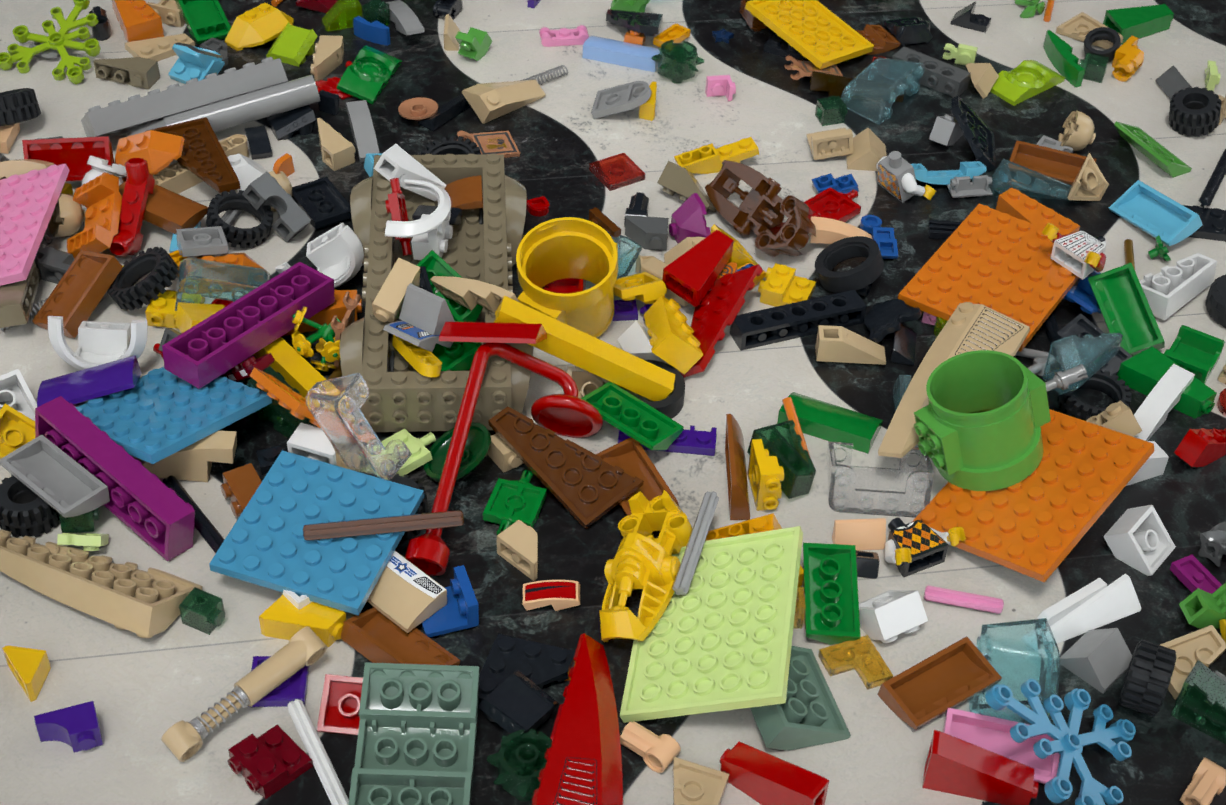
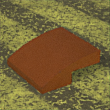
(880, 38)
(466, 193)

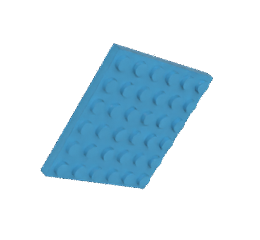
(169, 413)
(298, 491)

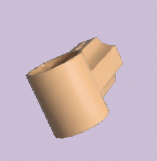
(656, 750)
(1205, 784)

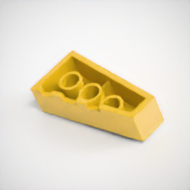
(671, 335)

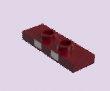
(245, 368)

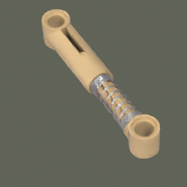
(303, 649)

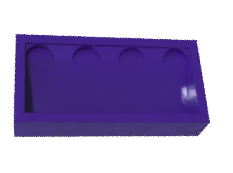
(91, 382)

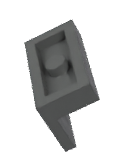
(1172, 82)

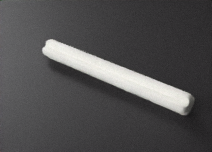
(317, 753)

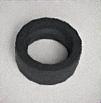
(1102, 33)

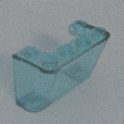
(879, 86)
(216, 280)

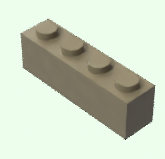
(18, 299)

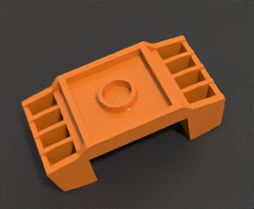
(102, 214)

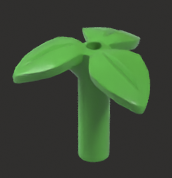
(1031, 7)

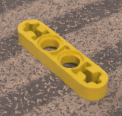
(420, 359)

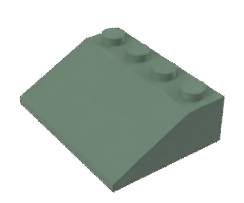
(810, 709)

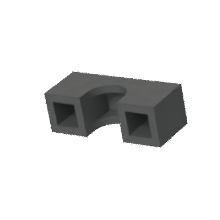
(267, 191)

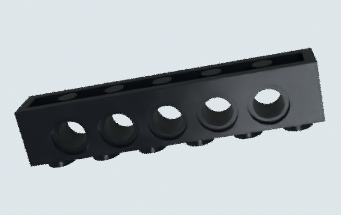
(797, 319)

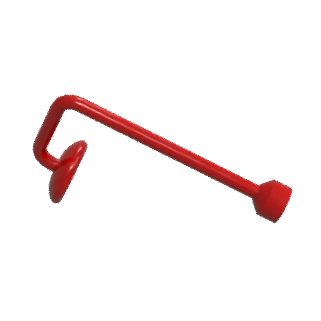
(558, 412)

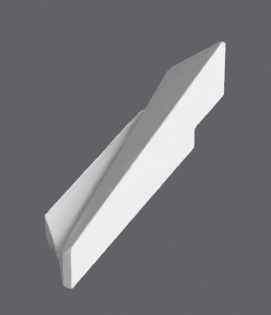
(1092, 608)

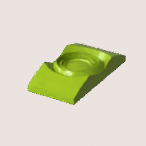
(1025, 81)

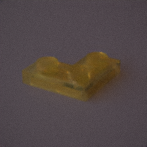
(859, 656)

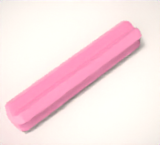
(963, 599)

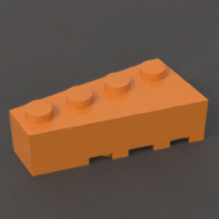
(137, 20)
(1028, 209)

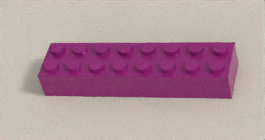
(247, 325)
(134, 492)

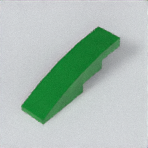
(1062, 58)

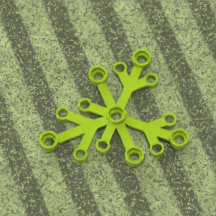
(58, 42)

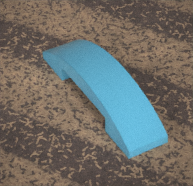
(943, 177)

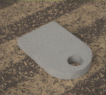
(620, 98)

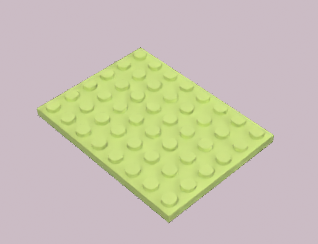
(724, 638)

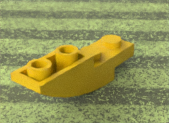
(709, 160)

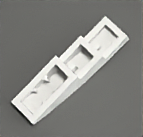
(1161, 400)

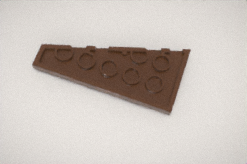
(204, 154)
(569, 471)

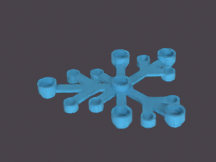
(1066, 738)

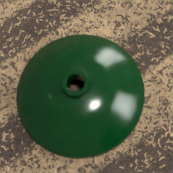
(474, 452)

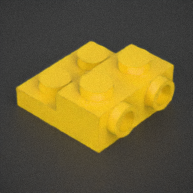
(640, 286)
(784, 287)
(162, 310)
(14, 429)
(764, 477)

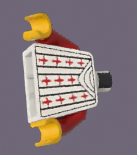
(1078, 251)

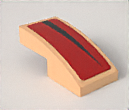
(558, 593)

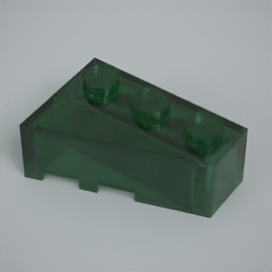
(786, 445)
(1203, 702)

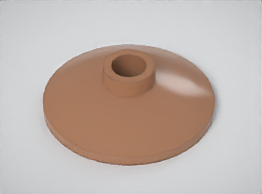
(418, 108)

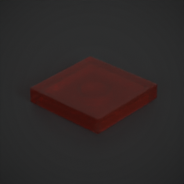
(617, 171)

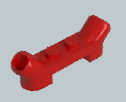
(133, 204)

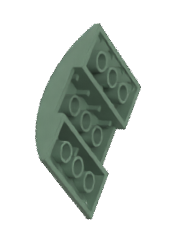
(416, 735)

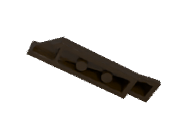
(833, 84)

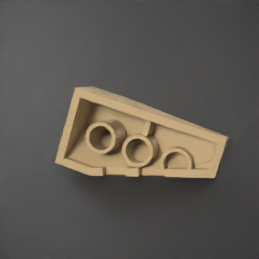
(500, 98)

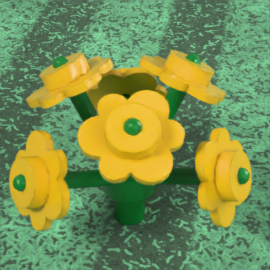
(327, 345)

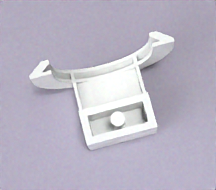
(429, 231)
(335, 254)
(98, 341)

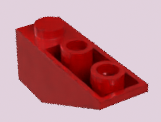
(1202, 446)

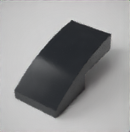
(258, 142)

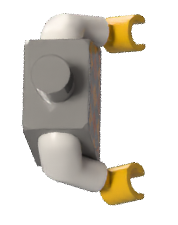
(899, 178)

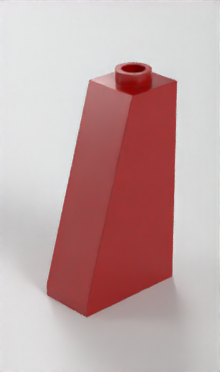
(698, 268)
(976, 773)
(771, 778)

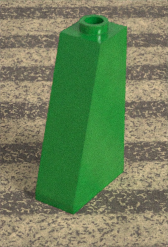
(1139, 20)
(1146, 370)

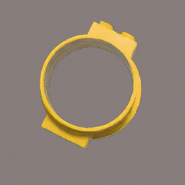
(569, 250)

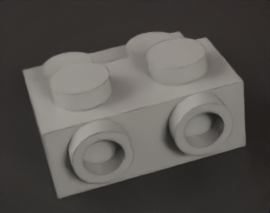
(201, 241)

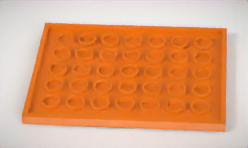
(994, 264)
(1050, 511)

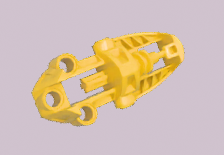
(645, 565)

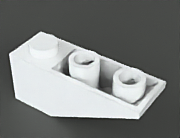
(401, 165)

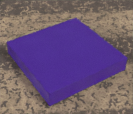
(289, 690)

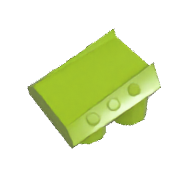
(293, 45)

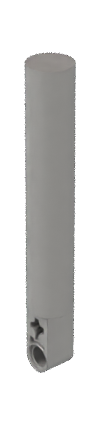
(246, 107)

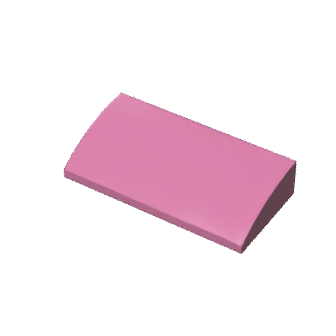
(995, 736)

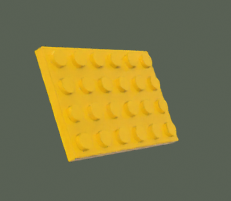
(811, 30)

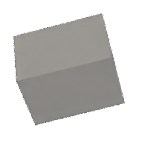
(425, 310)
(1098, 658)

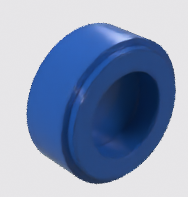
(870, 221)

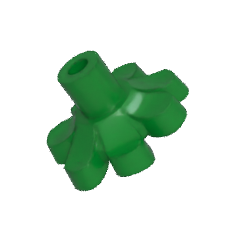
(1159, 250)

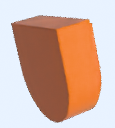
(284, 164)

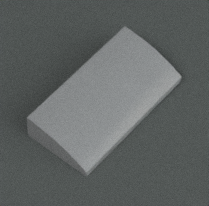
(56, 477)

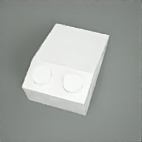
(17, 394)

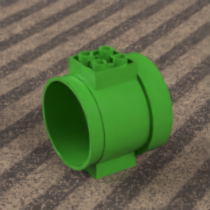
(983, 420)

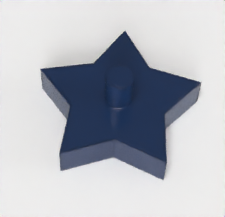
(722, 36)

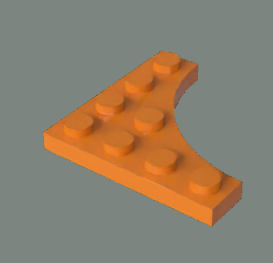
(283, 394)

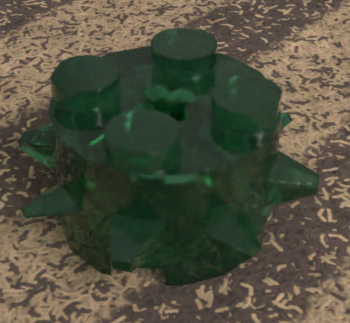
(677, 60)
(521, 762)

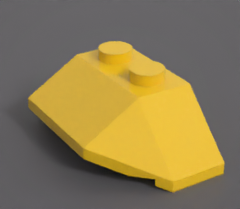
(257, 27)

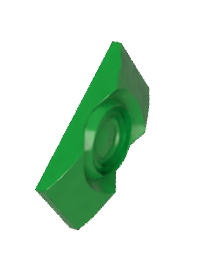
(204, 19)
(368, 74)

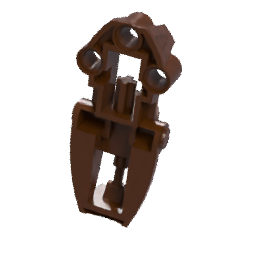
(761, 210)

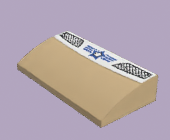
(406, 594)

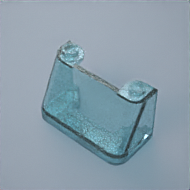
(1018, 654)

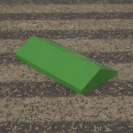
(1152, 149)

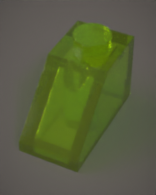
(342, 15)

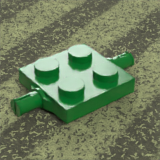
(514, 502)

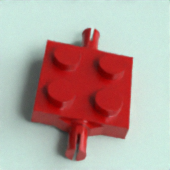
(834, 205)
(397, 207)

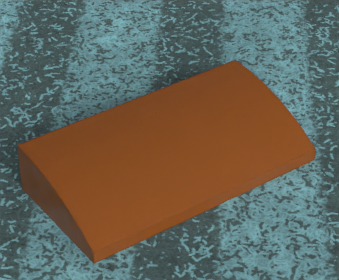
(1048, 161)
(171, 210)
(79, 291)
(635, 462)
(736, 471)
(386, 642)
(938, 683)

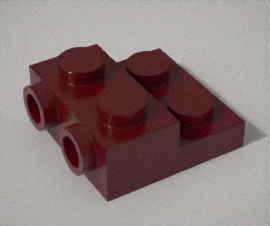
(268, 761)

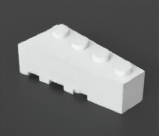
(1178, 284)

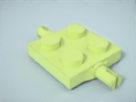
(420, 453)

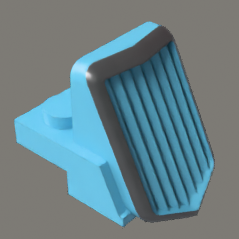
(194, 63)

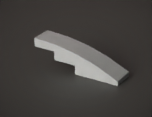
(404, 18)
(362, 128)

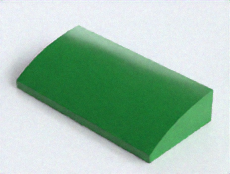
(1126, 309)
(833, 422)

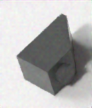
(647, 231)

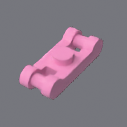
(564, 36)

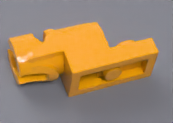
(1127, 59)

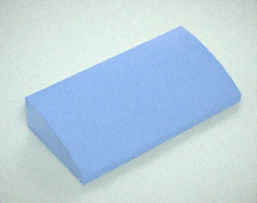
(620, 53)

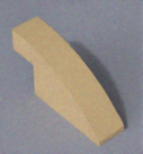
(196, 460)

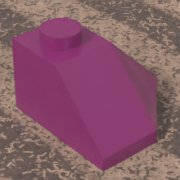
(689, 220)

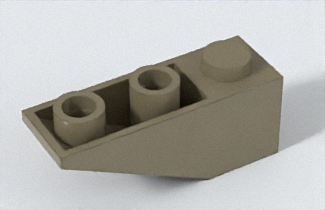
(128, 71)
(682, 182)

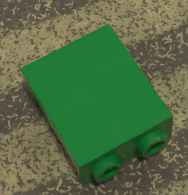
(1195, 352)

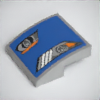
(415, 335)

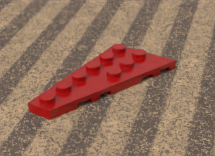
(719, 310)

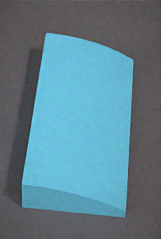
(1156, 213)

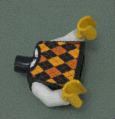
(917, 546)

